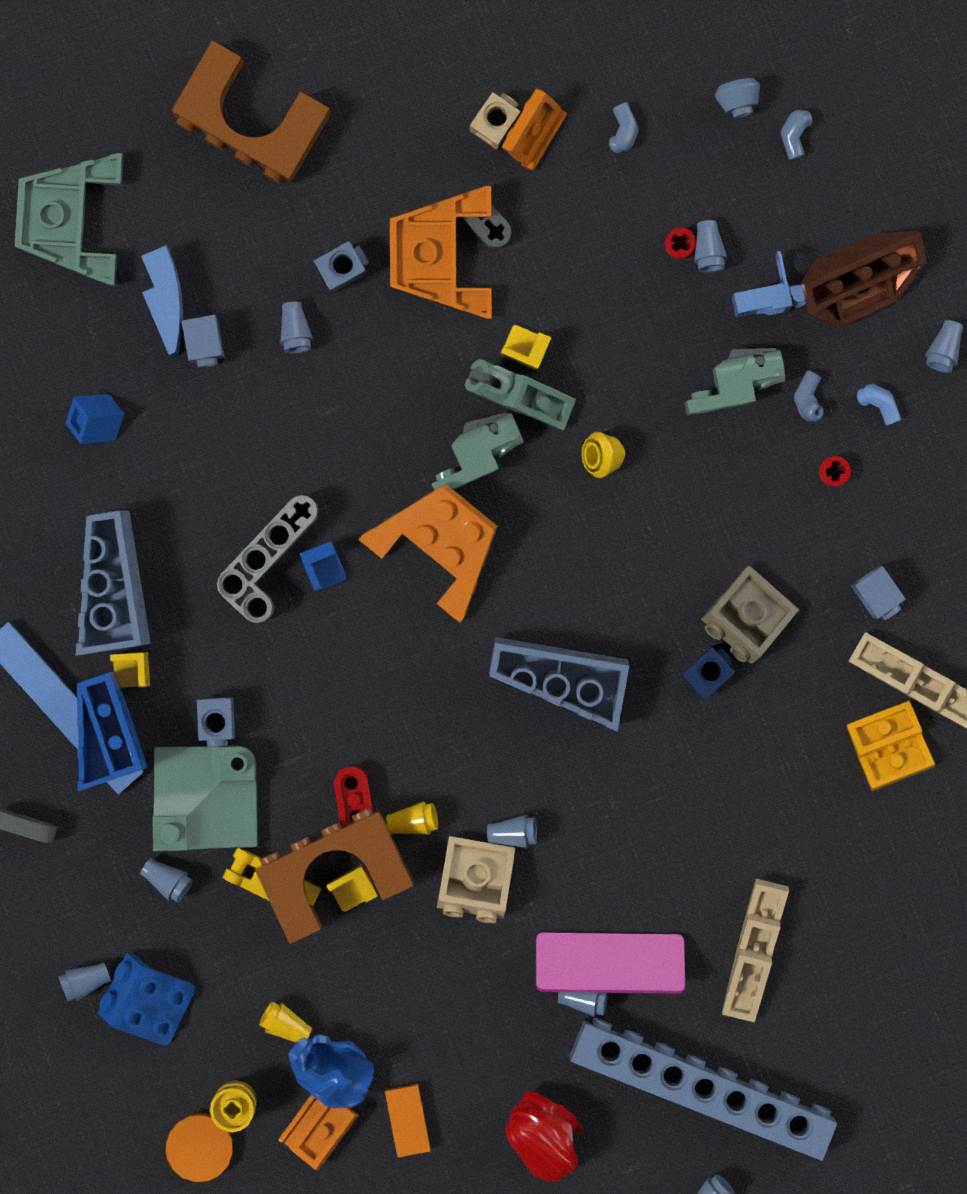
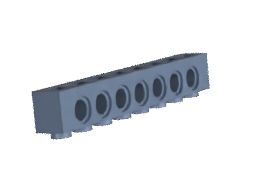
(811, 1140)

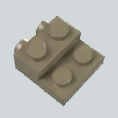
(749, 616)

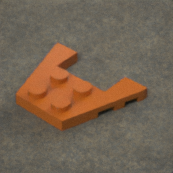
(426, 252)
(446, 531)

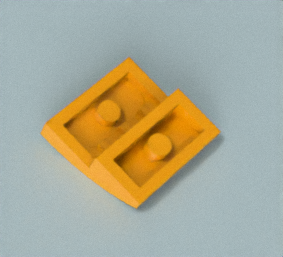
(890, 745)

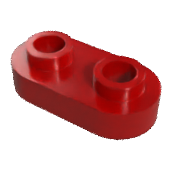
(351, 799)

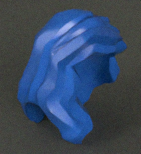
(332, 1071)

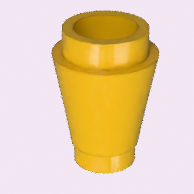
(413, 820)
(282, 1022)

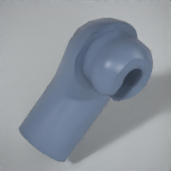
(627, 130)
(792, 130)
(805, 398)

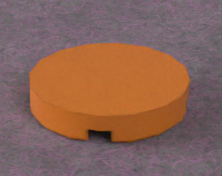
(198, 1148)

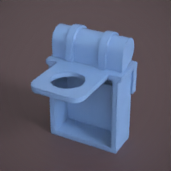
(769, 299)

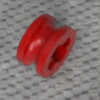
(678, 233)
(827, 463)

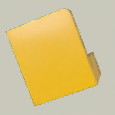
(525, 347)
(131, 669)
(353, 888)

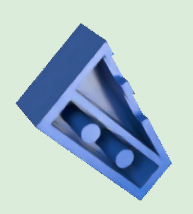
(105, 733)

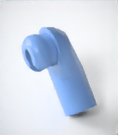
(880, 398)

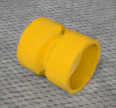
(233, 1106)

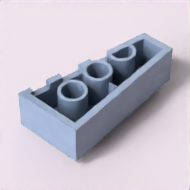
(111, 587)
(565, 677)

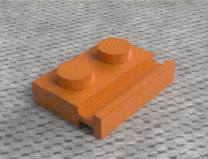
(534, 129)
(317, 1131)

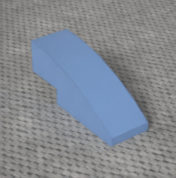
(165, 297)

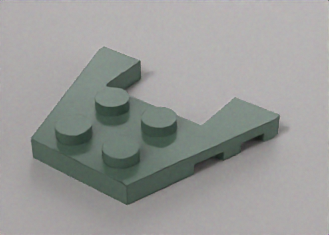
(53, 216)

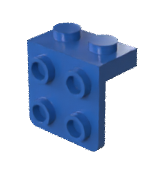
(145, 1001)

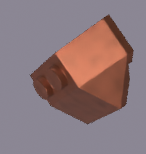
(863, 276)

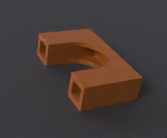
(278, 152)
(285, 874)

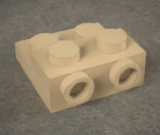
(476, 879)

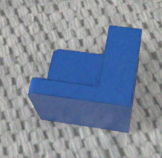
(94, 418)
(323, 566)

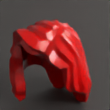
(544, 1136)

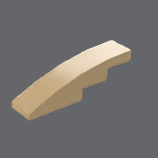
(911, 678)
(755, 950)

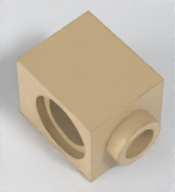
(495, 134)

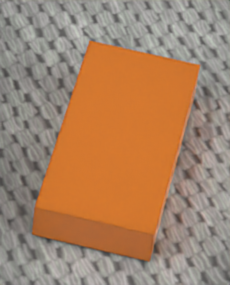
(407, 1120)

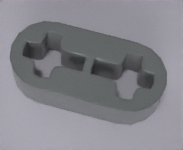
(480, 229)
(27, 826)

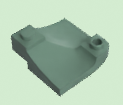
(203, 798)

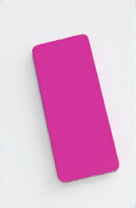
(610, 963)

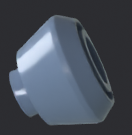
(738, 96)

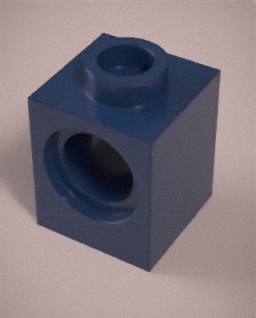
(693, 675)

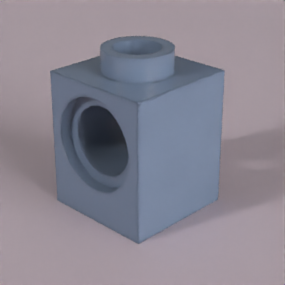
(326, 263)
(203, 340)
(879, 593)
(223, 706)

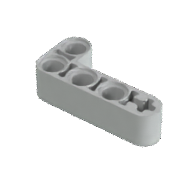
(272, 553)

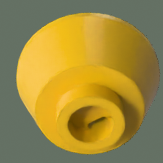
(602, 454)

